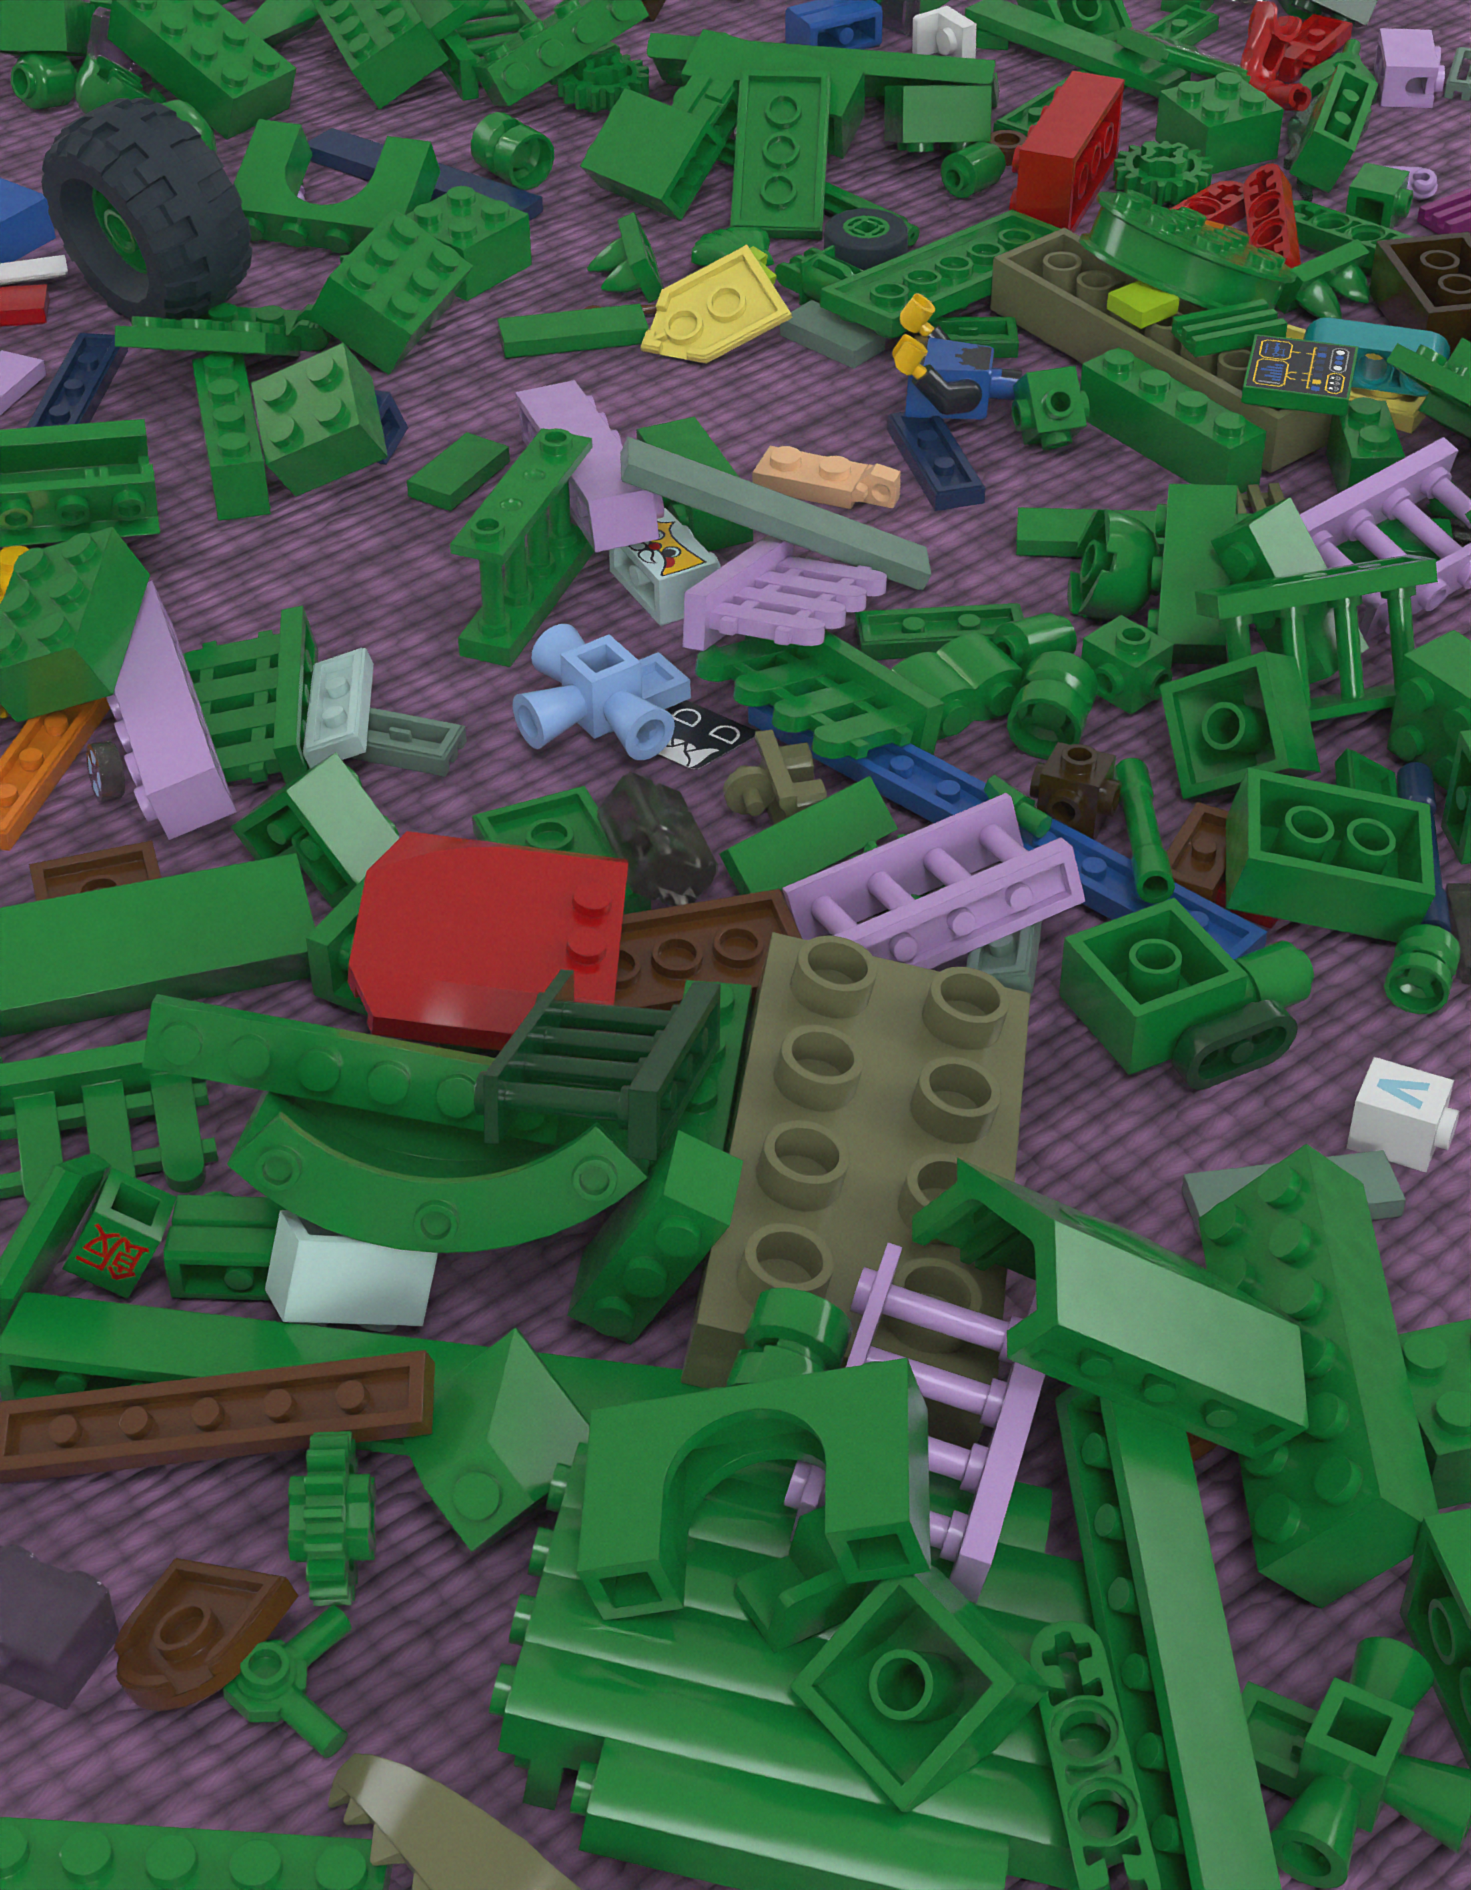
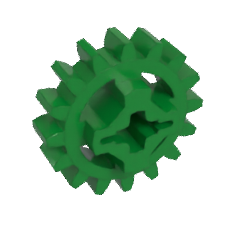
(600, 80)
(1162, 171)
(332, 1518)

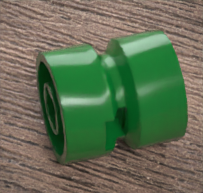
(512, 150)
(1052, 703)
(791, 1336)

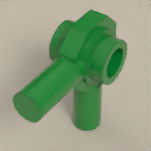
(276, 1682)

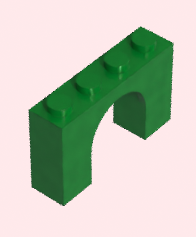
(276, 168)
(664, 1455)

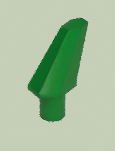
(1027, 815)

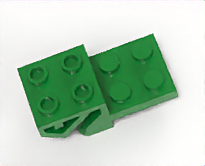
(1446, 382)

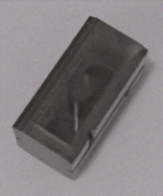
(659, 840)

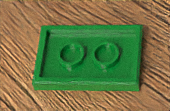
(554, 822)

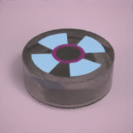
(105, 771)

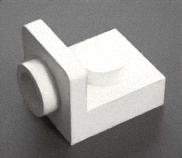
(944, 32)

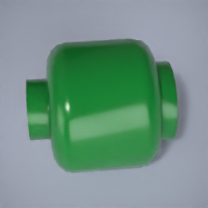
(44, 79)

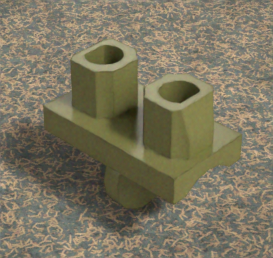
(780, 782)

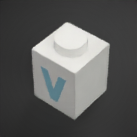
(1403, 1114)

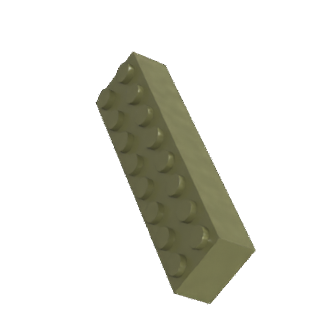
(1062, 298)

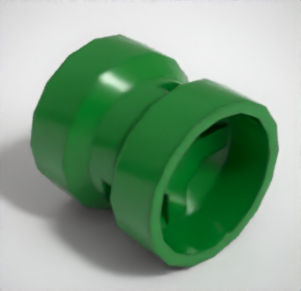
(1422, 969)

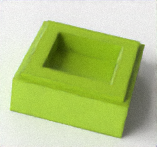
(1142, 304)

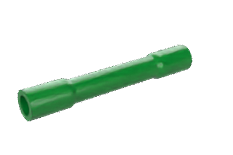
(1149, 859)

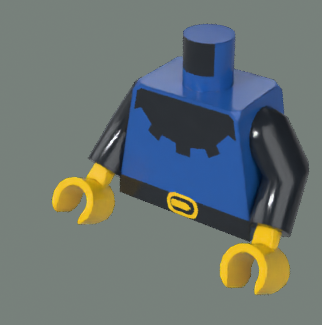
(944, 374)

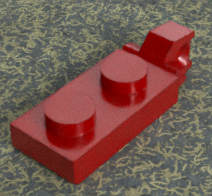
(1313, 45)

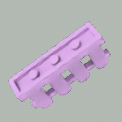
(776, 597)

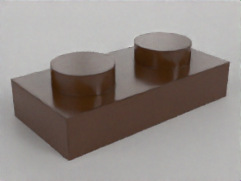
(1200, 851)

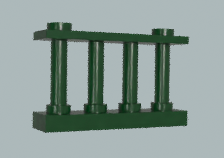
(668, 1046)

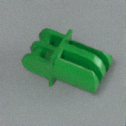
(812, 272)

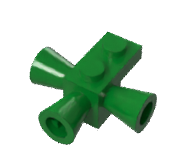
(1352, 1762)

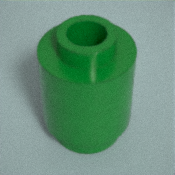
(972, 169)
(1035, 635)
(1277, 974)

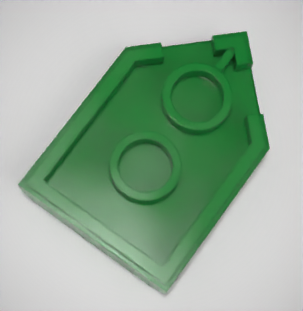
(47, 1228)

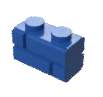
(835, 24)

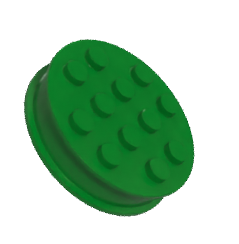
(1183, 253)

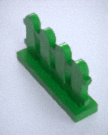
(824, 685)
(258, 698)
(102, 1092)

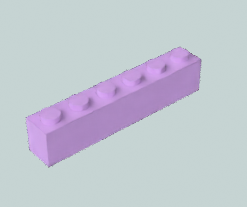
(600, 503)
(166, 728)

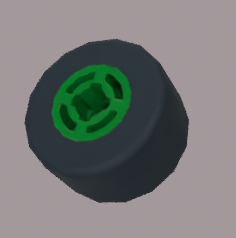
(866, 237)

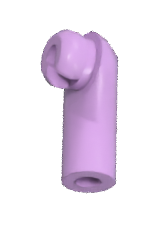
(1421, 181)

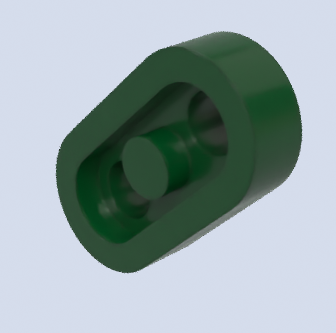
(1234, 1044)

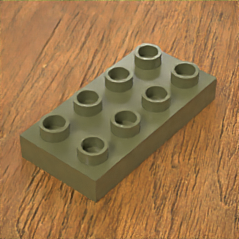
(849, 1124)

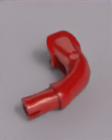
(1265, 51)

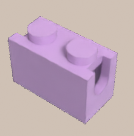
(1408, 68)

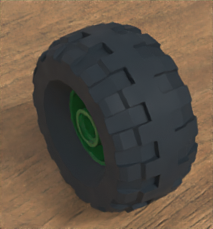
(146, 211)

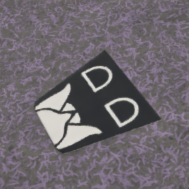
(702, 735)

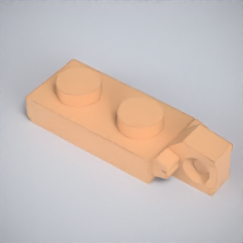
(827, 479)

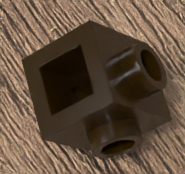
(1077, 787)

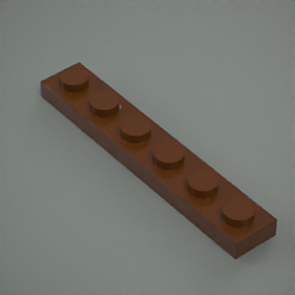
(215, 1416)

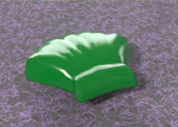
(725, 241)

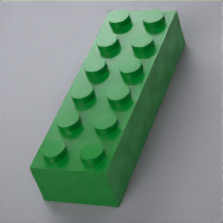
(1358, 1480)

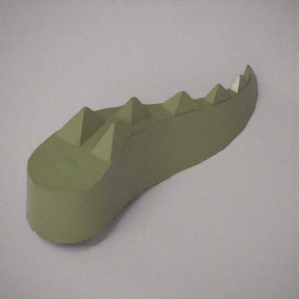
(437, 1831)

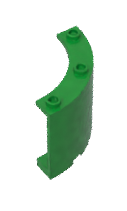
(428, 1181)

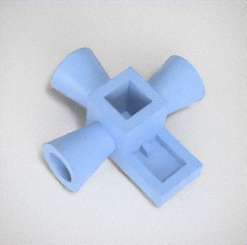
(602, 692)

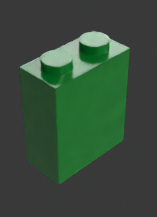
(653, 154)

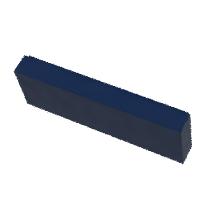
(936, 461)

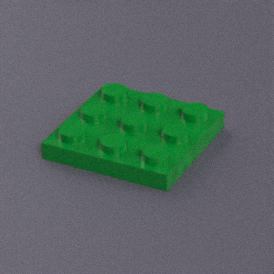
(207, 336)

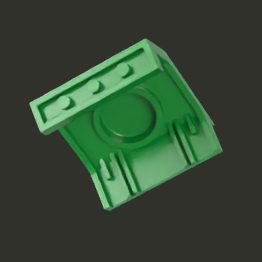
(75, 482)
(1129, 1315)

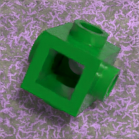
(1050, 407)
(1128, 663)

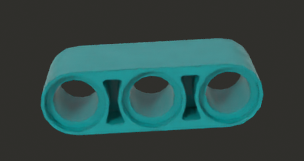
(1381, 341)

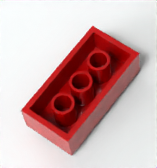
(1069, 151)

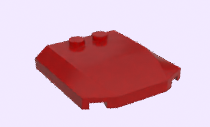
(472, 930)

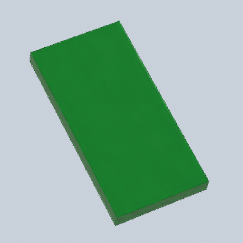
(781, 152)

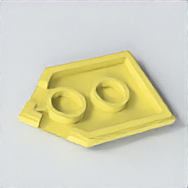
(715, 310)

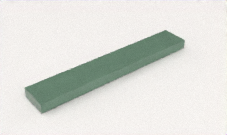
(773, 513)

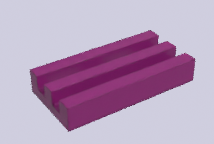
(1451, 210)

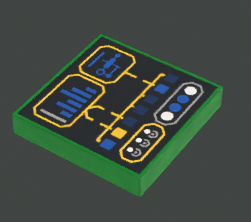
(1299, 375)

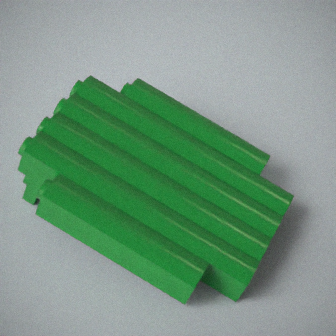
(720, 1770)

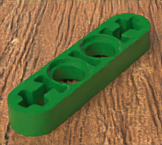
(1329, 229)
(1097, 1778)

